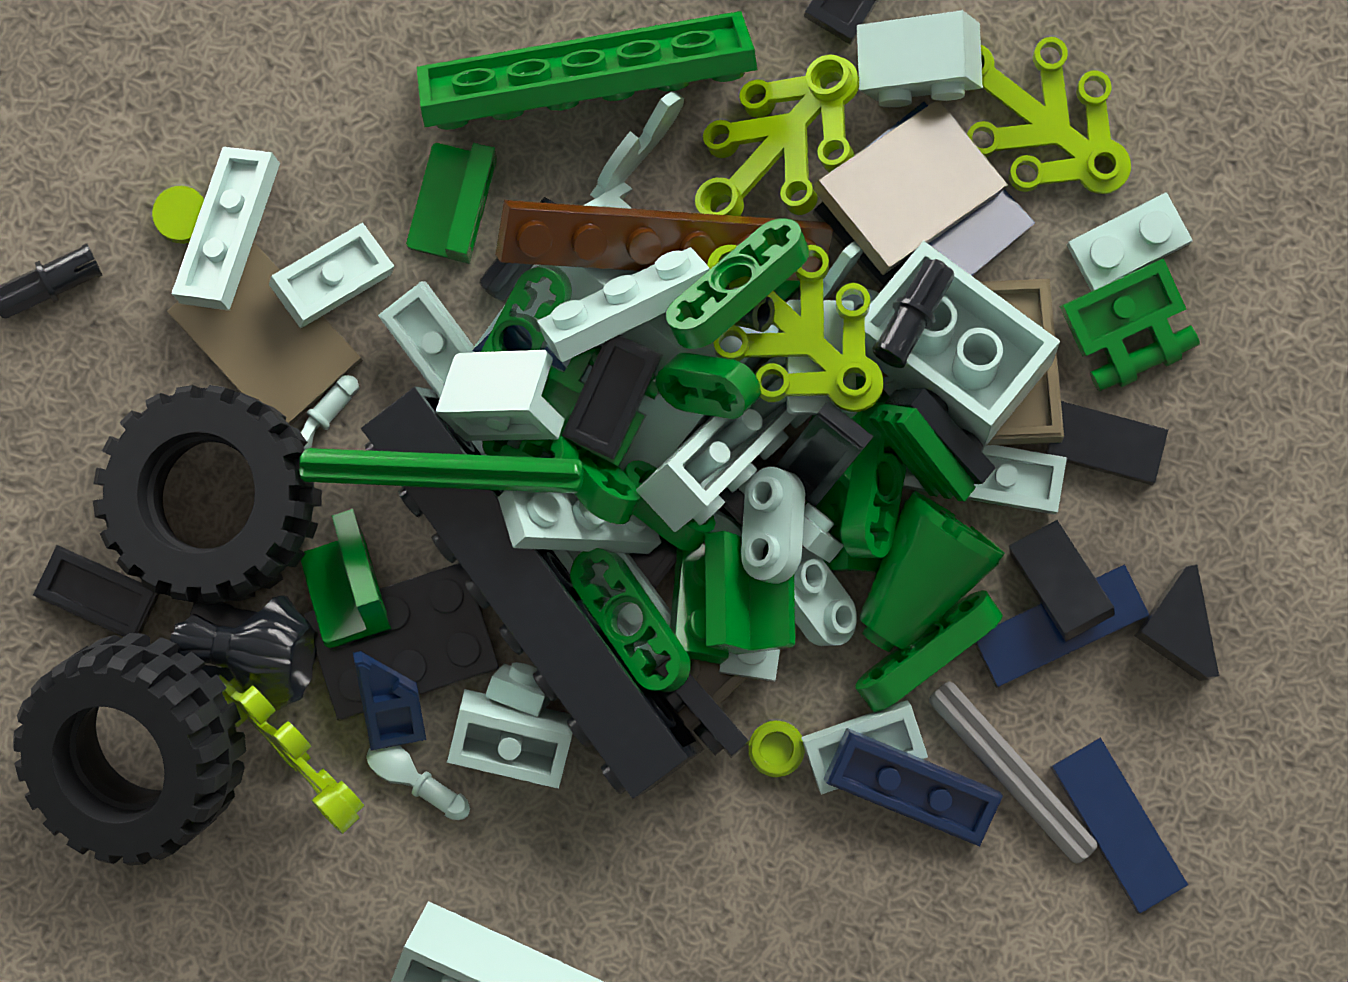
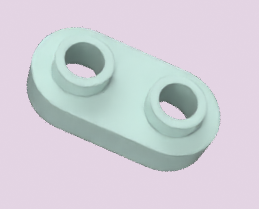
(773, 523)
(822, 604)

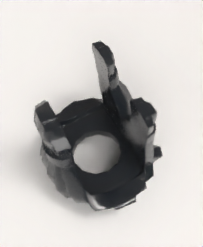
(258, 649)

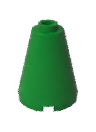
(925, 572)

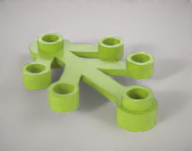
(1051, 126)
(782, 135)
(805, 338)
(333, 799)

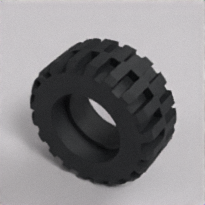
(137, 479)
(79, 786)

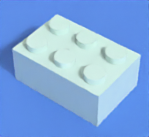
(975, 356)

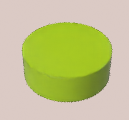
(177, 213)
(776, 749)

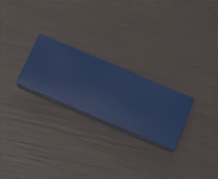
(1034, 640)
(913, 787)
(1119, 825)

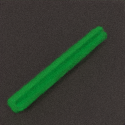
(441, 470)

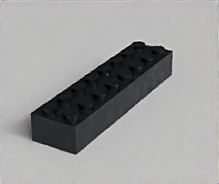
(540, 610)

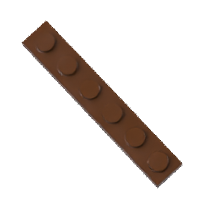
(625, 236)

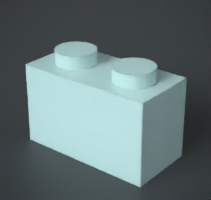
(919, 58)
(510, 741)

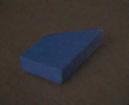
(388, 704)

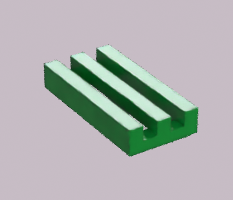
(922, 451)

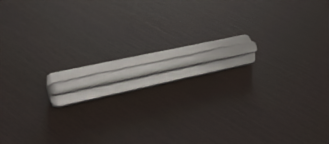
(1013, 772)

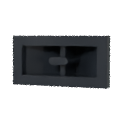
(1181, 627)

